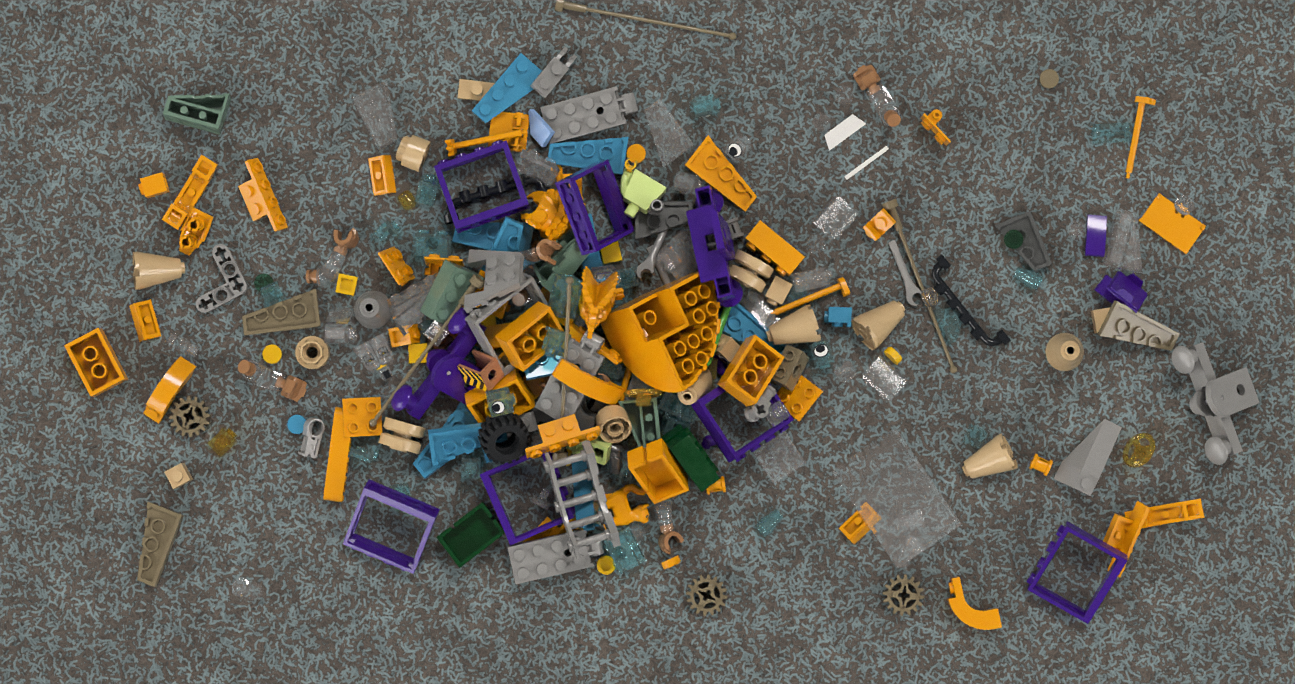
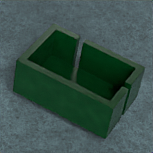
(691, 456)
(471, 535)

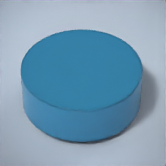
(296, 424)

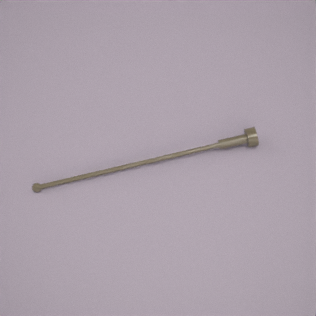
(562, 4)
(890, 206)
(476, 283)
(562, 453)

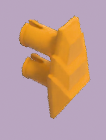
(194, 230)

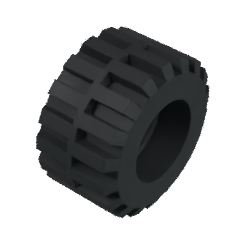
(509, 449)

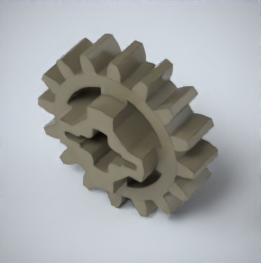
(194, 404)
(911, 595)
(700, 606)

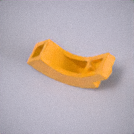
(168, 388)
(978, 619)

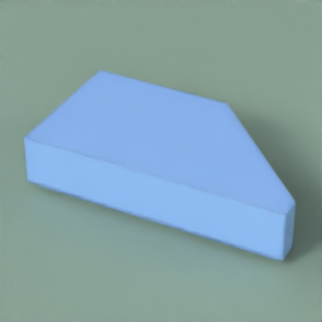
(539, 128)

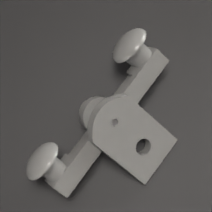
(1215, 399)

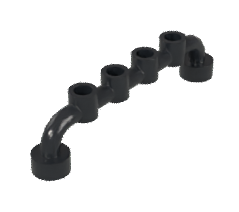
(485, 192)
(965, 316)

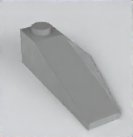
(1086, 462)

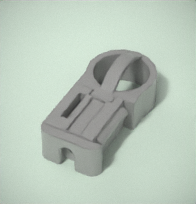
(311, 442)

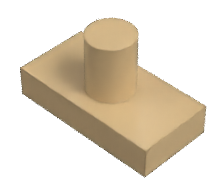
(473, 89)

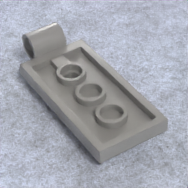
(580, 116)
(589, 360)
(546, 556)

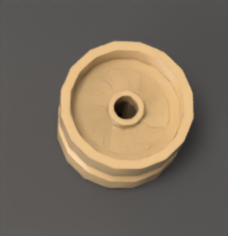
(749, 271)
(401, 438)

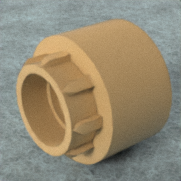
(413, 152)
(302, 352)
(613, 423)

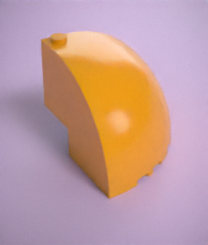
(667, 333)

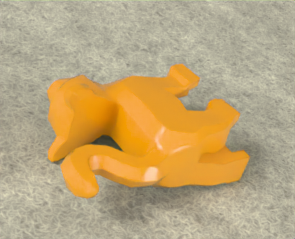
(621, 509)

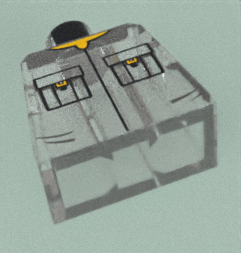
(376, 355)

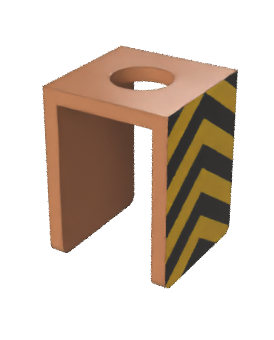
(480, 379)

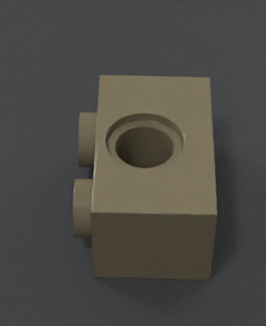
(790, 368)

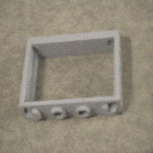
(483, 312)

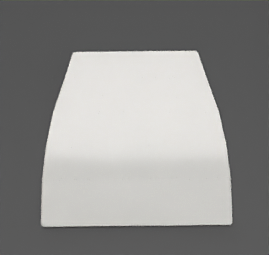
(843, 131)

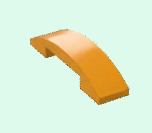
(191, 192)
(588, 384)
(1172, 513)

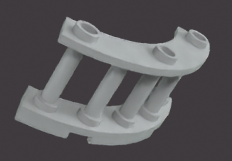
(597, 494)

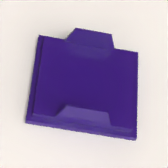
(1128, 290)

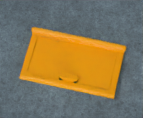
(1170, 225)

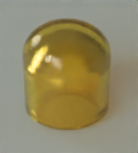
(407, 201)

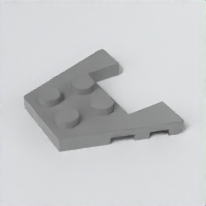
(502, 275)

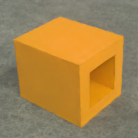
(153, 185)

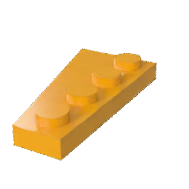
(720, 174)

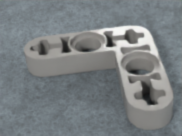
(228, 286)

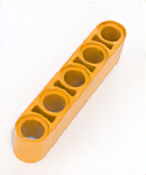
(337, 460)

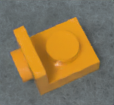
(879, 225)
(398, 339)

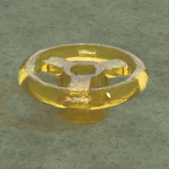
(643, 396)
(1141, 452)

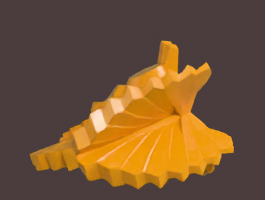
(550, 214)
(597, 299)

